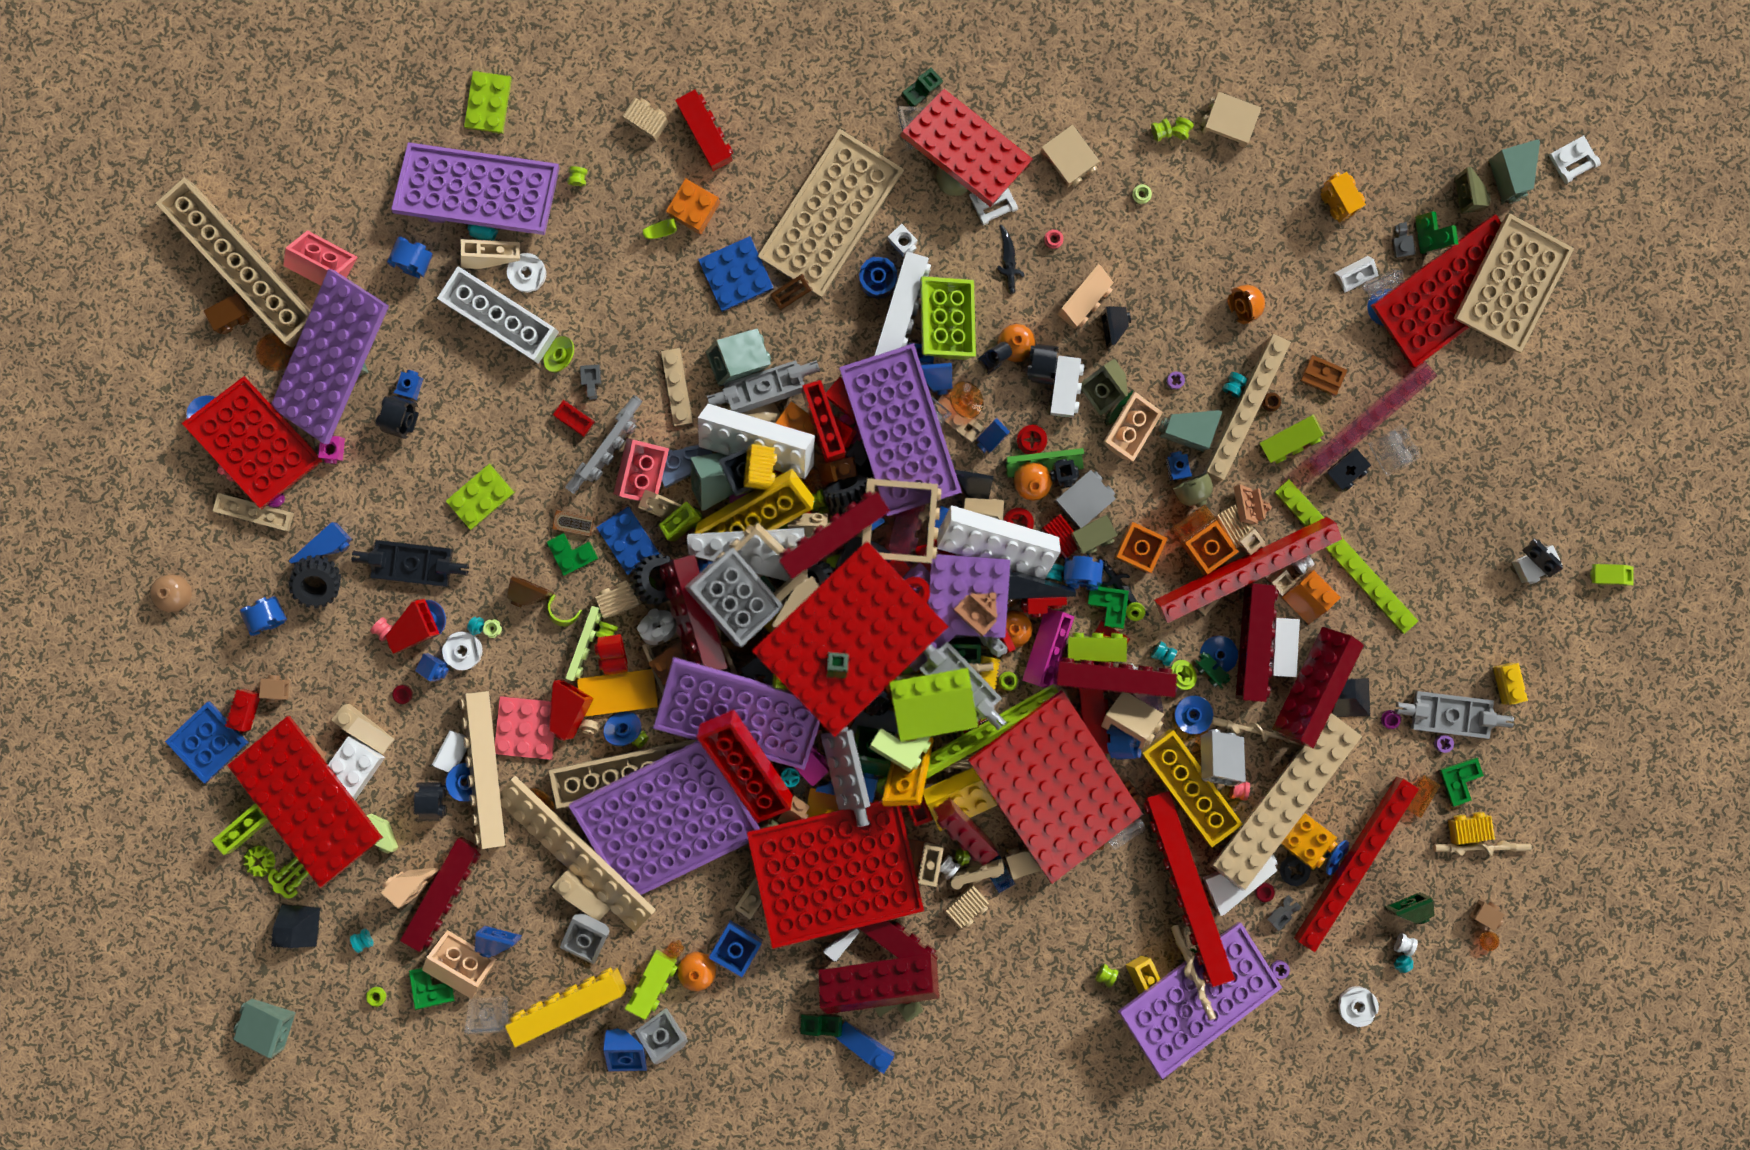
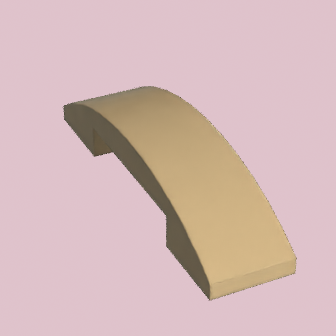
(1281, 578)

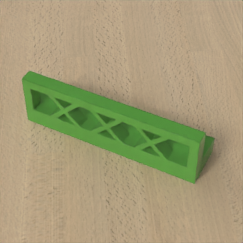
(1047, 459)

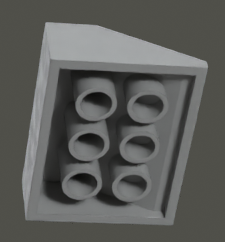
(734, 597)

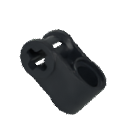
(995, 356)

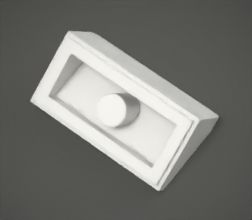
(1357, 273)
(450, 751)

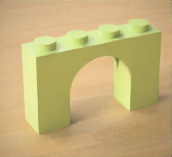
(902, 753)

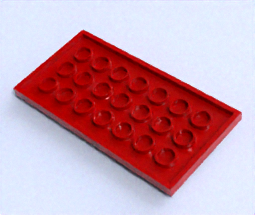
(1424, 305)
(305, 801)

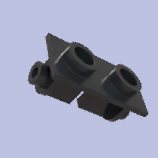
(1546, 562)

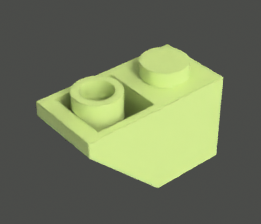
(388, 843)

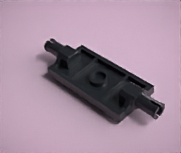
(411, 563)

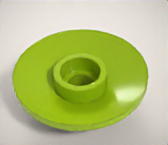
(559, 354)

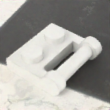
(1571, 153)
(980, 206)

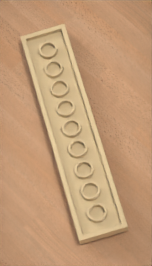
(575, 854)

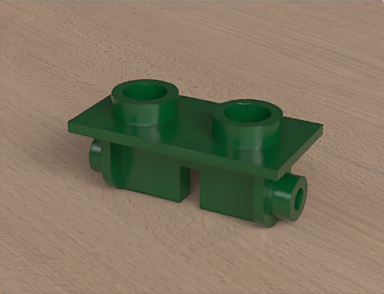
(1216, 676)

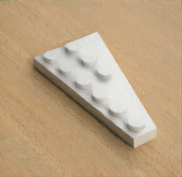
(754, 552)

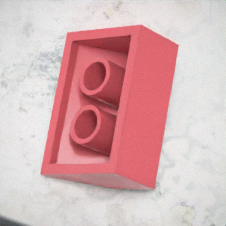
(313, 257)
(640, 469)

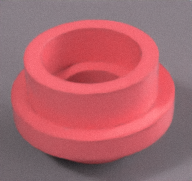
(1055, 233)

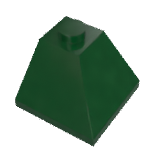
(1415, 908)

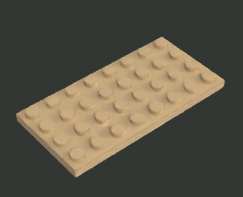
(831, 212)

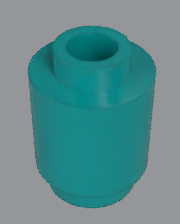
(482, 232)

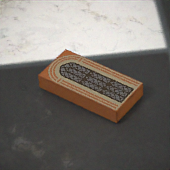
(573, 523)

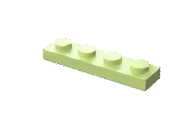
(587, 636)

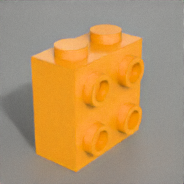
(1342, 196)
(1310, 841)

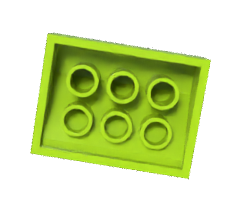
(948, 318)
(934, 704)

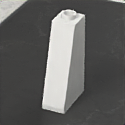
(1227, 895)

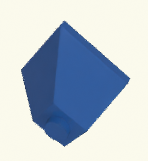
(938, 377)
(494, 941)
(623, 1052)

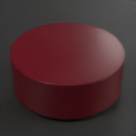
(402, 694)
(1265, 892)

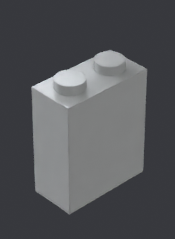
(1085, 499)
(1222, 758)

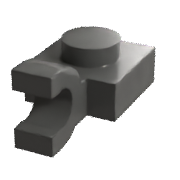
(1403, 244)
(591, 377)
(1282, 915)

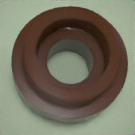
(1277, 402)

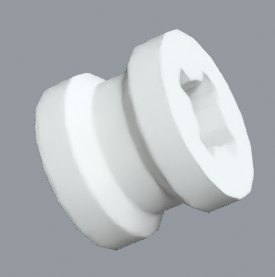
(1302, 564)
(948, 867)
(1405, 945)

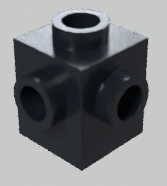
(1067, 468)
(878, 705)

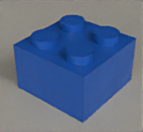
(736, 948)

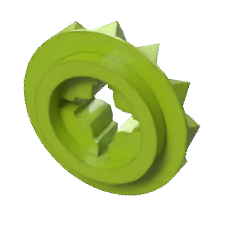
(1187, 671)
(267, 863)

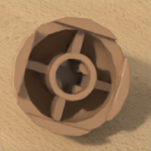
(170, 593)

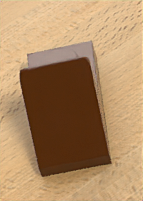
(837, 470)

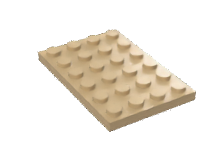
(1513, 283)

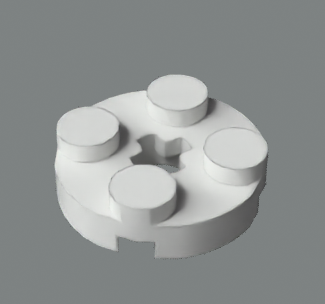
(533, 281)
(653, 619)
(453, 644)
(1367, 1011)

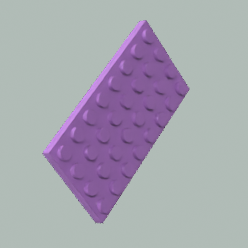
(475, 188)
(329, 356)
(900, 427)
(772, 715)
(1169, 1014)

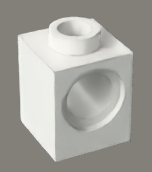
(902, 232)

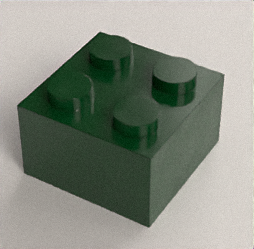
(870, 761)

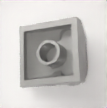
(585, 937)
(661, 1037)

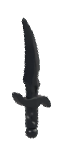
(1009, 259)
(1118, 584)

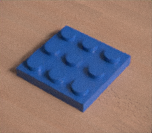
(736, 273)
(206, 742)

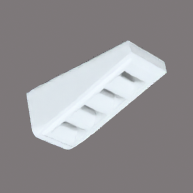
(838, 946)

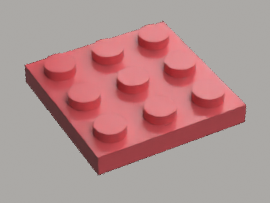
(524, 728)

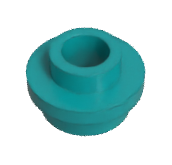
(475, 625)
(1404, 964)

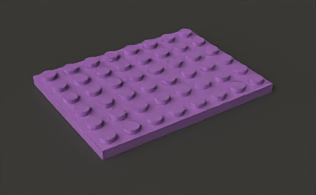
(665, 818)

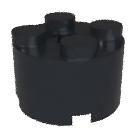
(1044, 364)
(397, 416)
(429, 801)

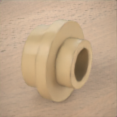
(589, 727)

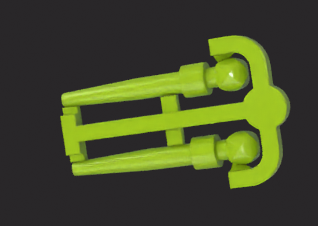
(279, 887)

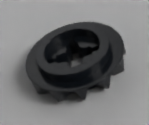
(1296, 879)

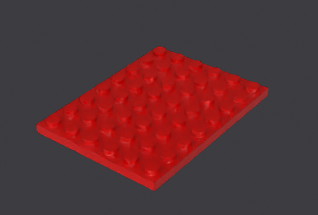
(855, 612)
(1055, 786)
(832, 875)

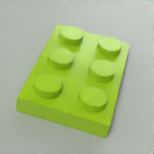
(488, 102)
(480, 496)

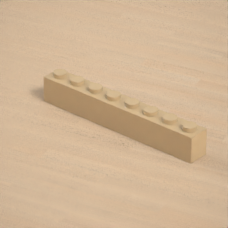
(1247, 407)
(483, 770)

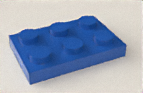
(627, 539)

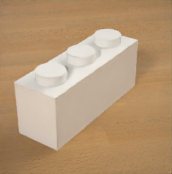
(1066, 386)
(1285, 647)

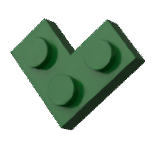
(1431, 237)
(569, 559)
(1115, 602)
(1455, 780)
(425, 993)

